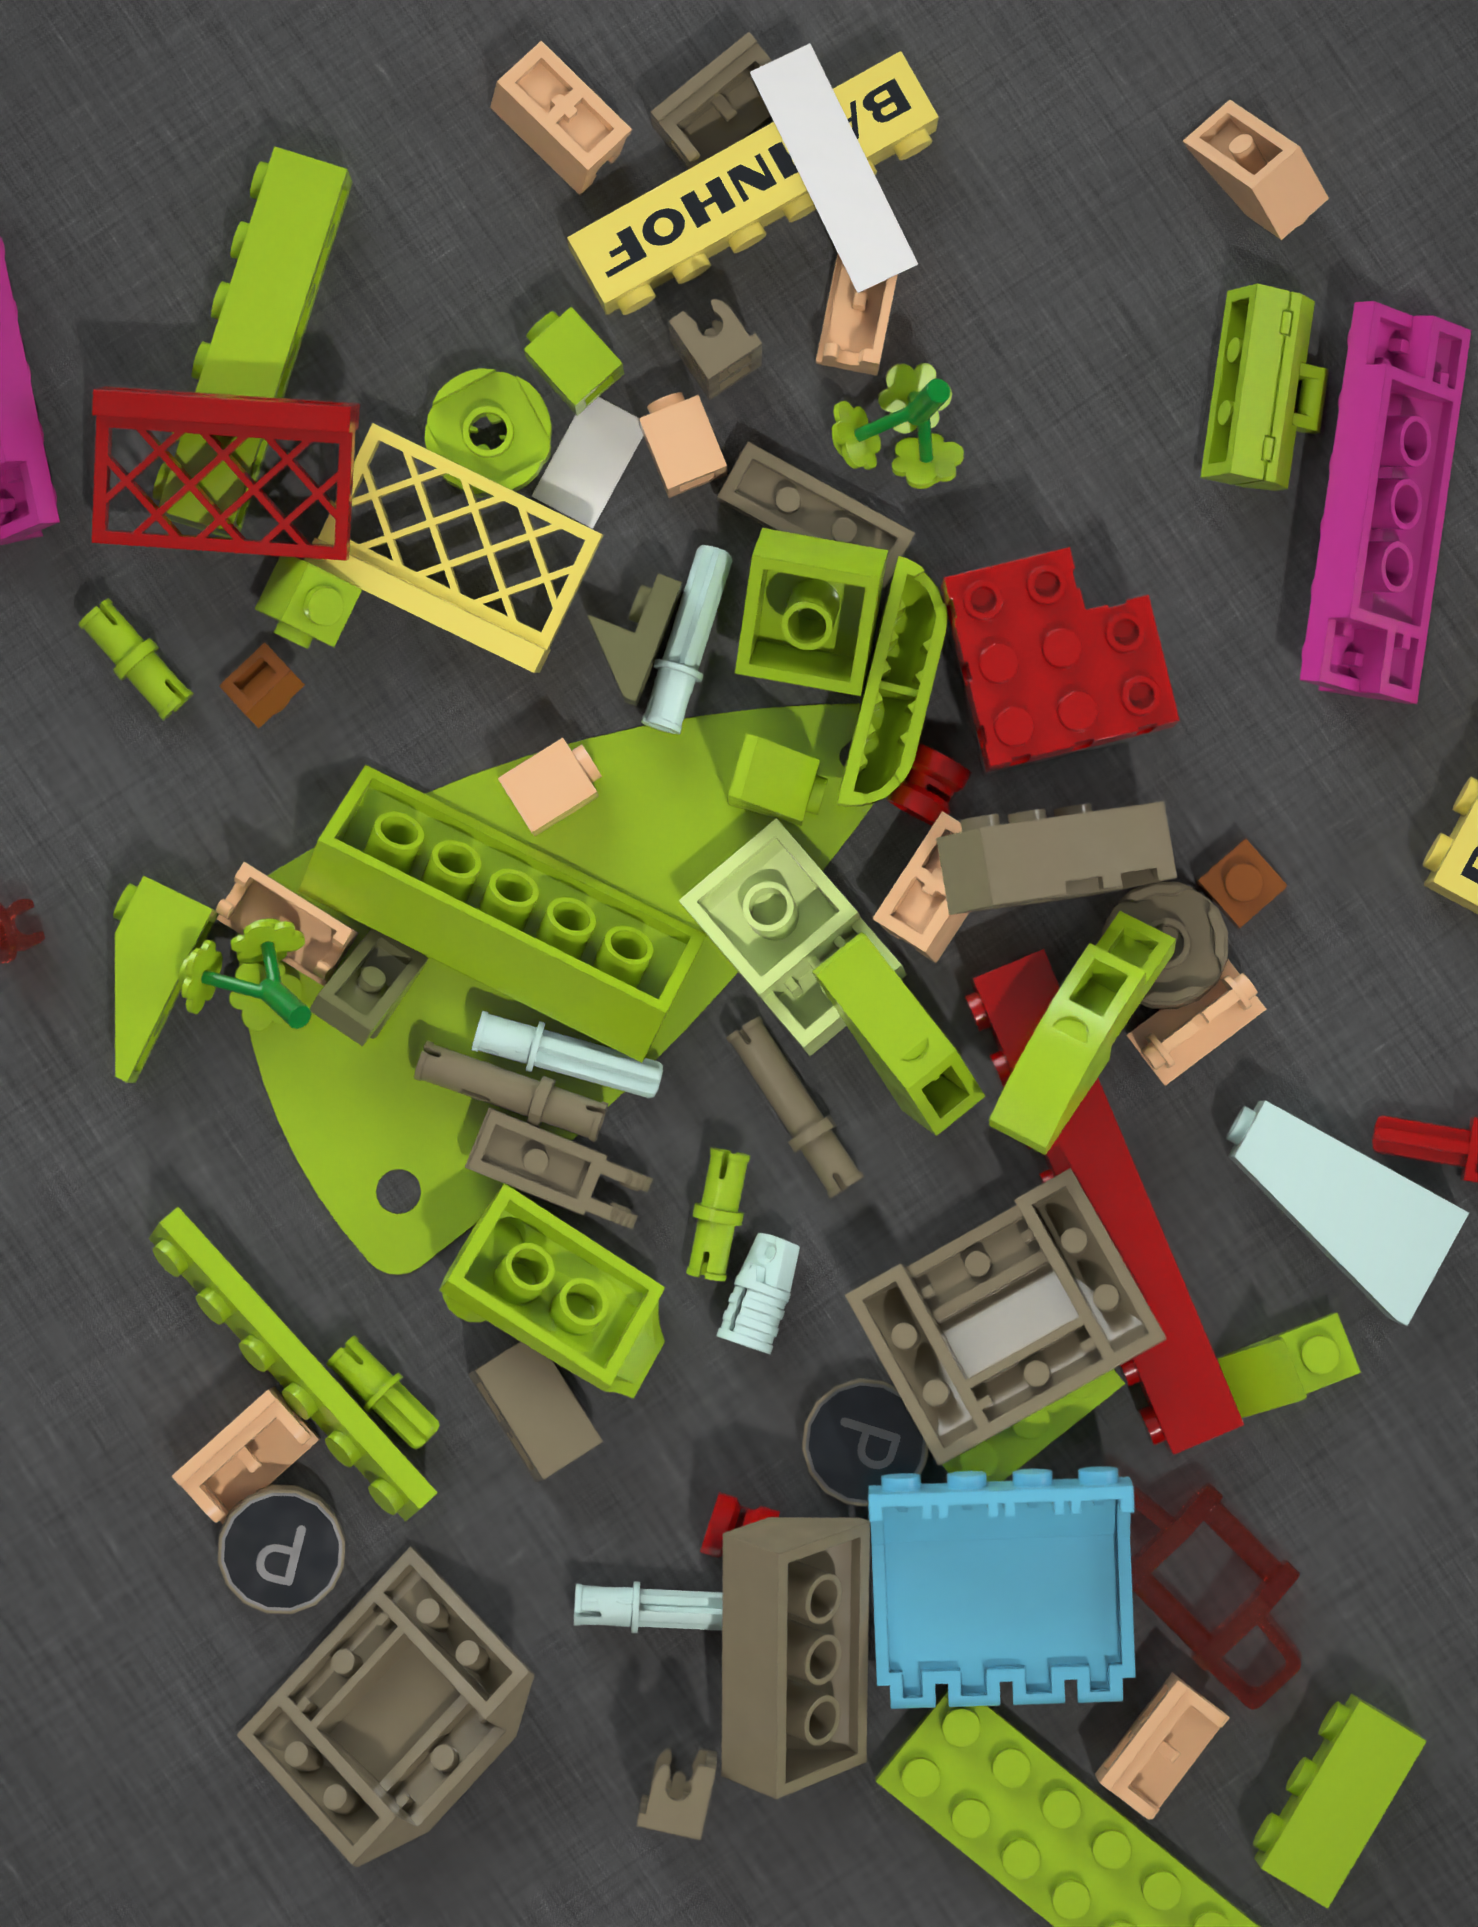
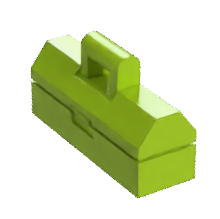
(1256, 388)

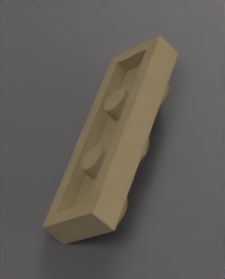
(800, 504)

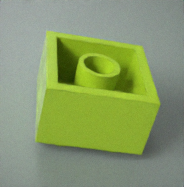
(811, 611)

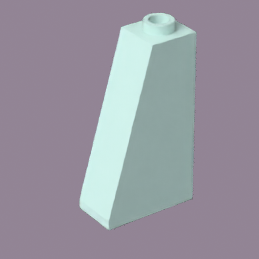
(1355, 1210)

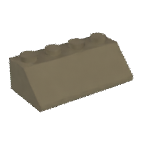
(794, 1651)

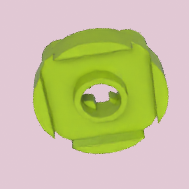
(498, 398)

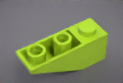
(898, 1036)

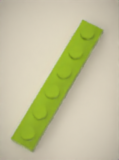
(273, 1347)

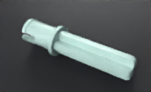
(687, 640)
(566, 1055)
(647, 1608)

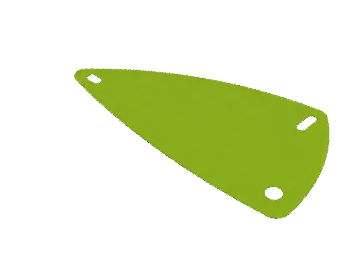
(649, 835)

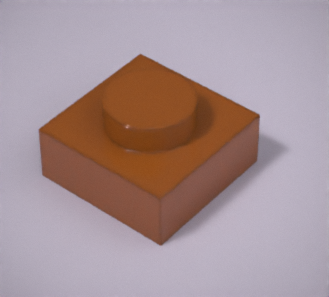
(262, 685)
(1241, 883)

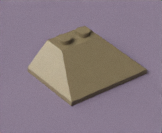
(1006, 1318)
(392, 1713)

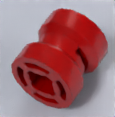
(939, 775)
(727, 1516)

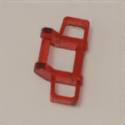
(1206, 1646)

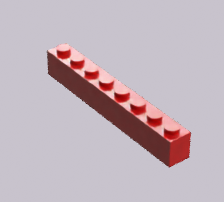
(1180, 1375)

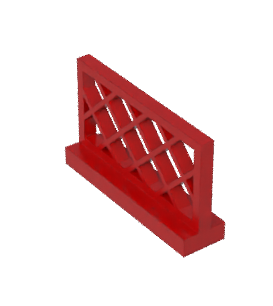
(224, 416)

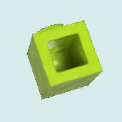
(572, 359)
(307, 602)

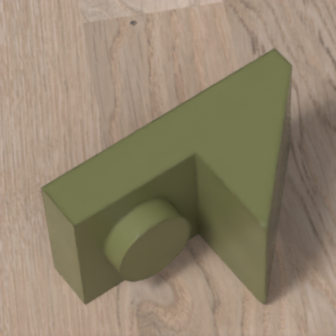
(634, 653)
(368, 986)

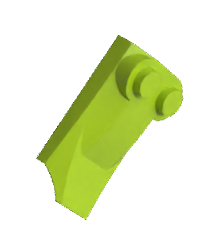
(557, 1294)

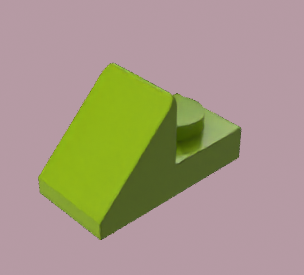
(1289, 1365)

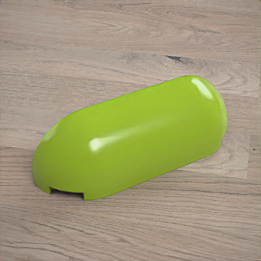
(895, 688)

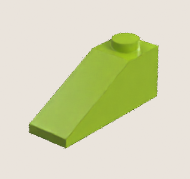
(150, 945)

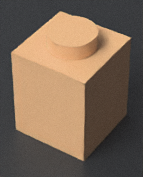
(682, 443)
(551, 785)

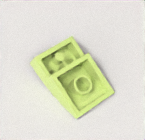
(776, 925)

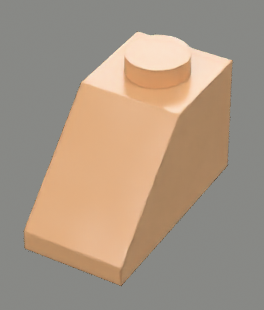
(1257, 169)

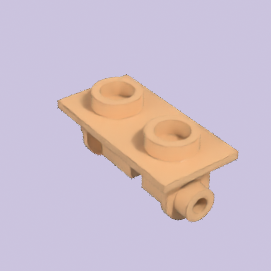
(1182, 1036)

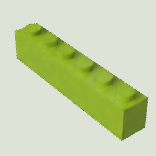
(260, 317)

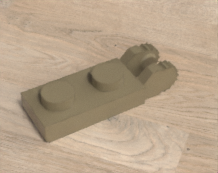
(550, 1166)

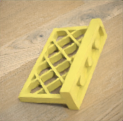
(445, 605)

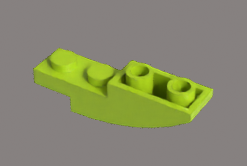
(1078, 1031)

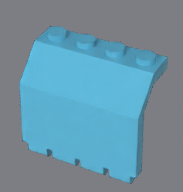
(1002, 1586)

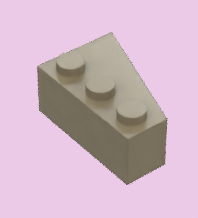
(1054, 857)

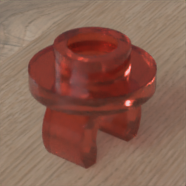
(10, 937)

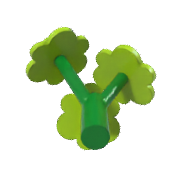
(912, 403)
(257, 990)

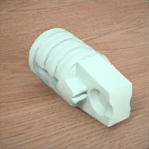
(760, 1294)

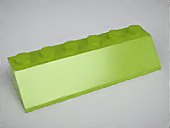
(501, 912)

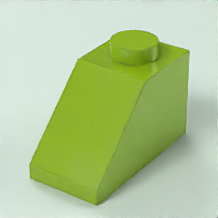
(776, 781)

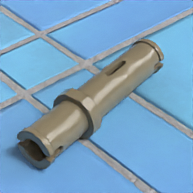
(511, 1091)
(795, 1107)

